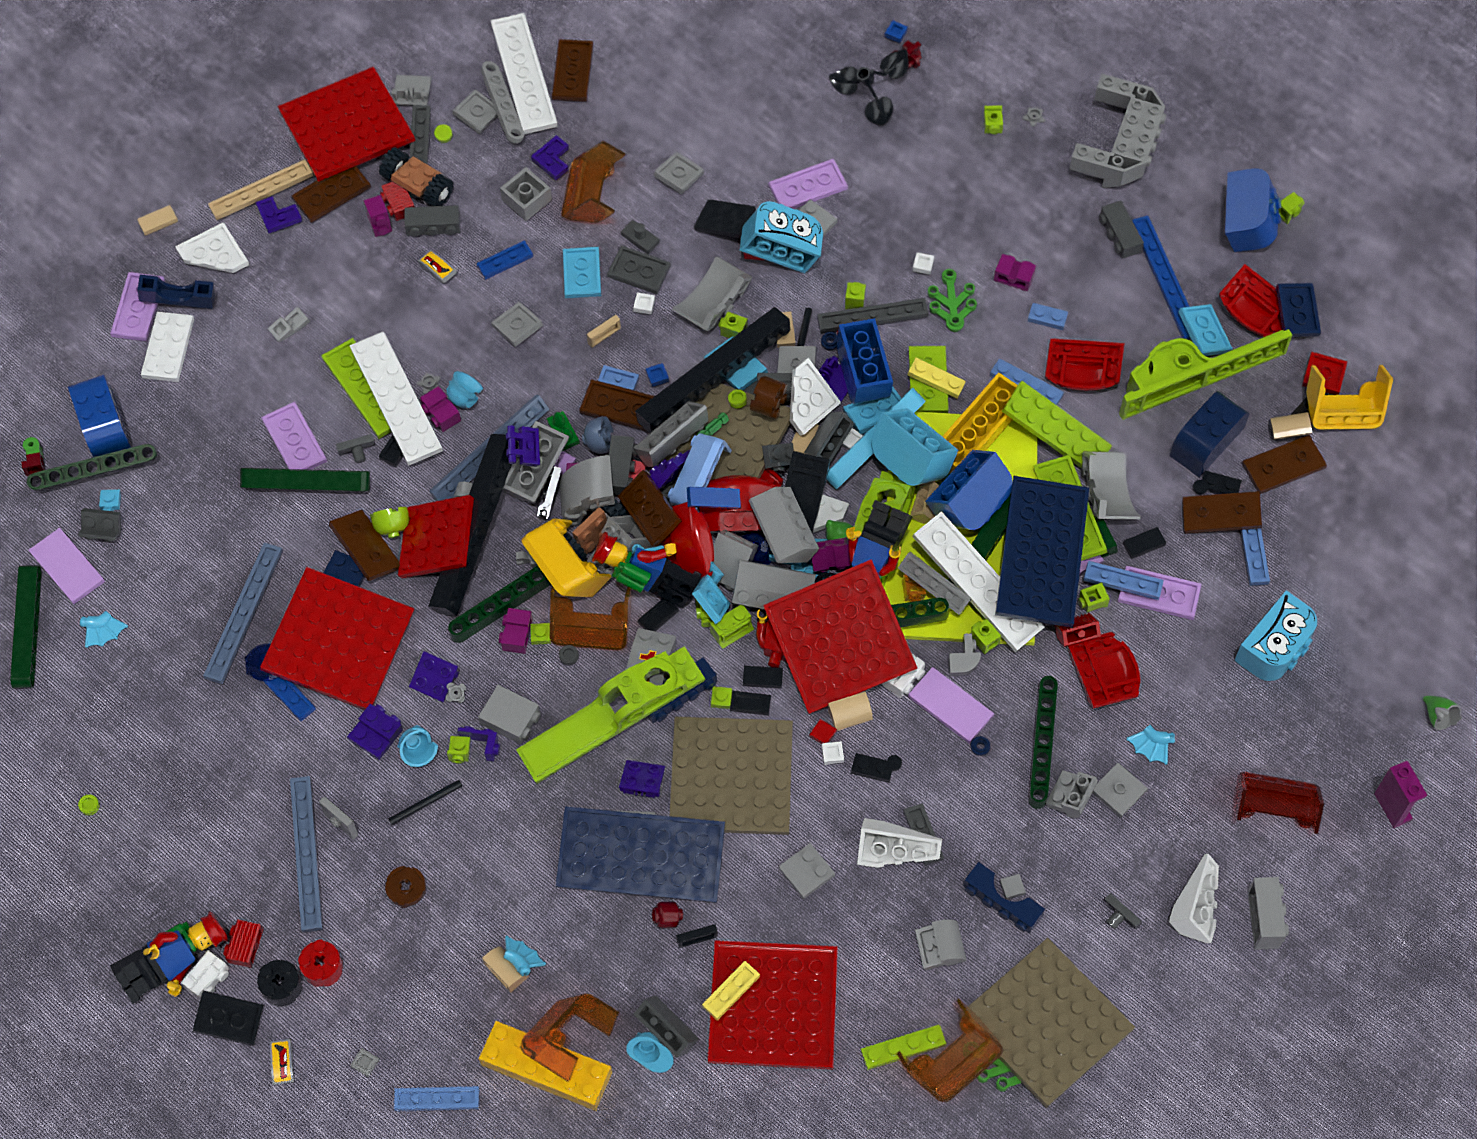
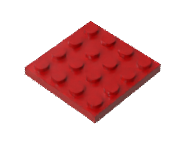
(436, 537)

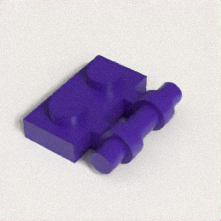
(528, 445)

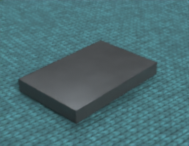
(639, 269)

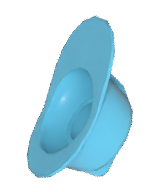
(650, 1052)

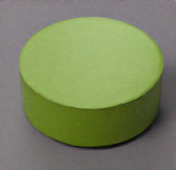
(443, 133)
(737, 398)
(88, 804)

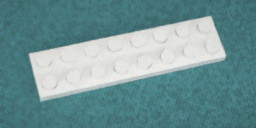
(524, 73)
(396, 398)
(972, 576)

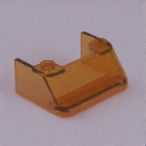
(586, 184)
(589, 629)
(546, 1040)
(958, 1062)

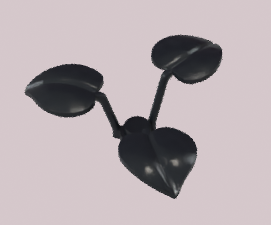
(847, 78)

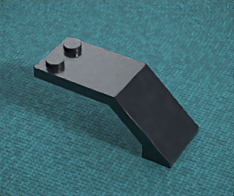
(807, 480)

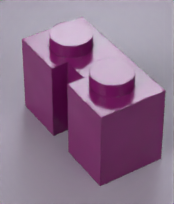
(377, 215)
(1015, 273)
(440, 409)
(831, 554)
(516, 630)

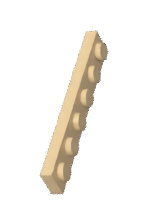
(260, 189)

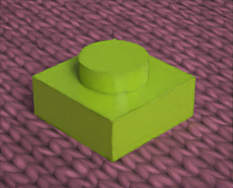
(540, 633)
(721, 697)

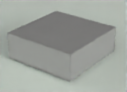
(1012, 886)
(364, 1062)

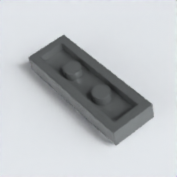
(919, 821)

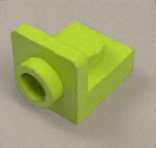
(459, 749)

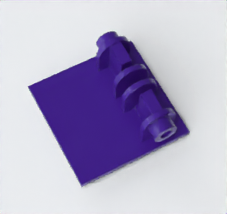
(833, 375)
(433, 676)
(642, 777)

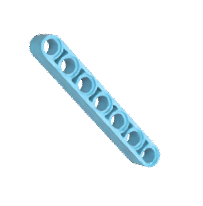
(863, 447)

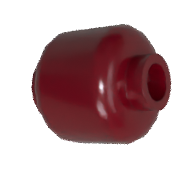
(667, 914)

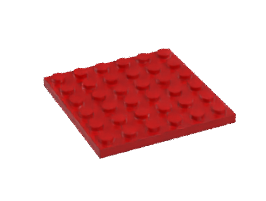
(346, 123)
(840, 636)
(337, 639)
(784, 1014)

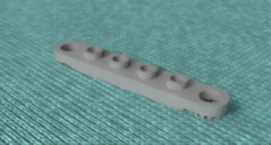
(502, 102)

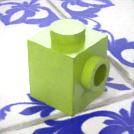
(855, 295)
(732, 324)
(986, 635)

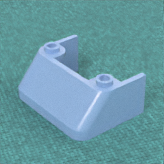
(698, 466)

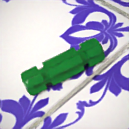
(715, 424)

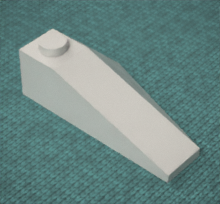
(892, 844)
(1194, 908)

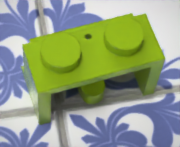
(732, 626)

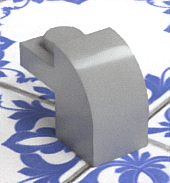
(964, 663)

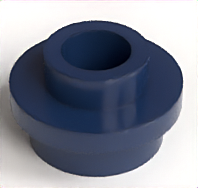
(829, 336)
(983, 741)

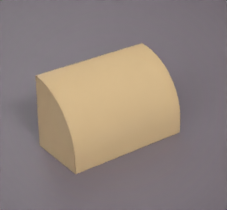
(1291, 426)
(920, 510)
(850, 711)
(503, 969)

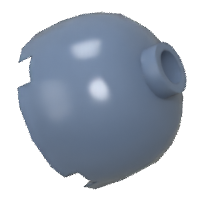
(598, 435)

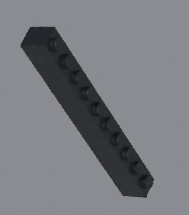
(714, 369)
(486, 493)

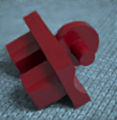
(914, 53)

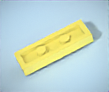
(936, 378)
(731, 990)

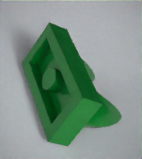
(561, 423)

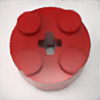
(316, 953)

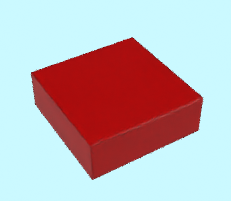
(823, 732)

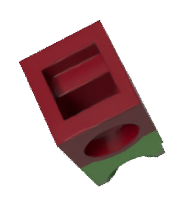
(34, 456)

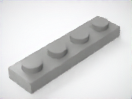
(934, 582)

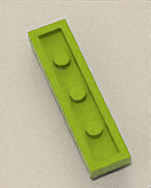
(909, 1045)

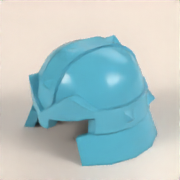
(462, 390)
(416, 747)

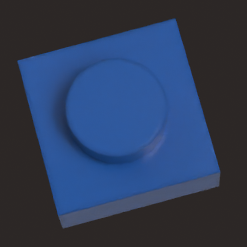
(896, 31)
(657, 375)

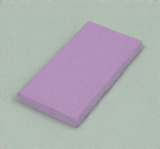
(807, 184)
(133, 317)
(294, 438)
(66, 566)
(1177, 596)
(951, 705)

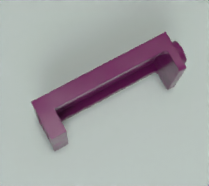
(1399, 793)

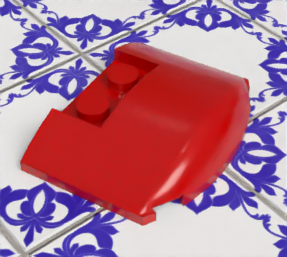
(1252, 302)
(1084, 364)
(738, 519)
(692, 541)
(1106, 670)

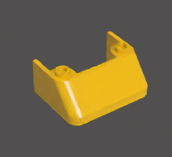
(1349, 411)
(560, 561)

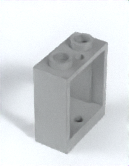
(621, 525)

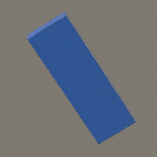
(504, 260)
(713, 497)
(291, 697)

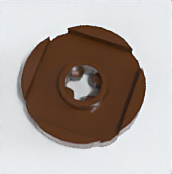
(408, 897)

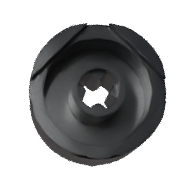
(271, 975)

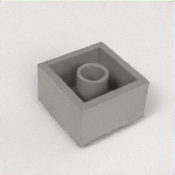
(526, 194)

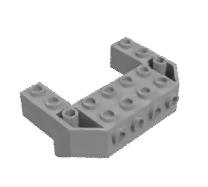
(1135, 136)

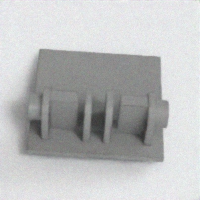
(411, 90)

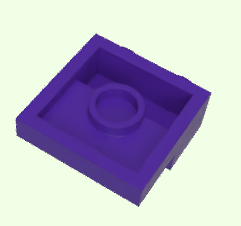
(668, 470)
(375, 731)

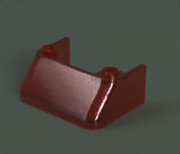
(1280, 798)

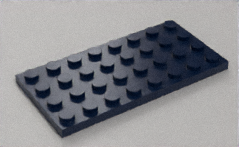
(1042, 551)
(640, 854)

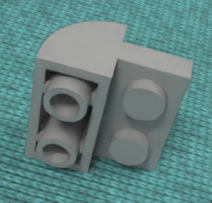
(1071, 793)
(940, 944)

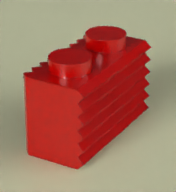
(397, 199)
(1084, 628)
(243, 944)

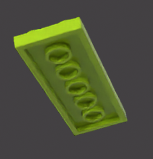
(350, 377)
(1052, 424)
(1063, 471)

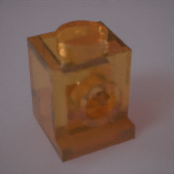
(910, 584)

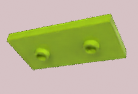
(935, 399)

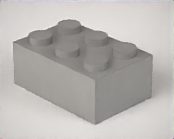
(1267, 913)

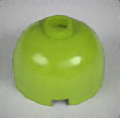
(390, 521)

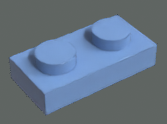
(1047, 316)
(619, 377)

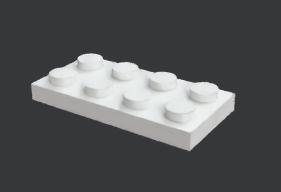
(167, 346)

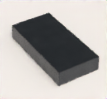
(1144, 542)
(658, 615)
(762, 677)
(750, 703)
(696, 936)

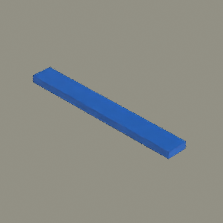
(1162, 271)

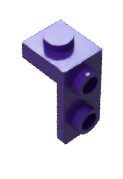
(486, 735)

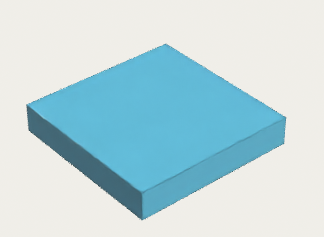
(711, 598)

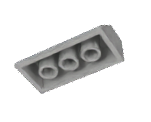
(672, 433)
(527, 481)
(784, 525)
(761, 583)

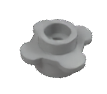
(459, 696)

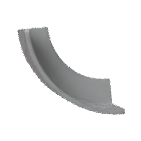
(714, 294)
(1108, 485)
(586, 487)

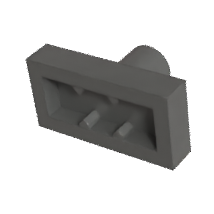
(640, 237)
(356, 447)
(1120, 914)

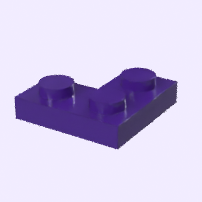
(548, 157)
(277, 219)

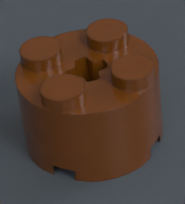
(768, 397)

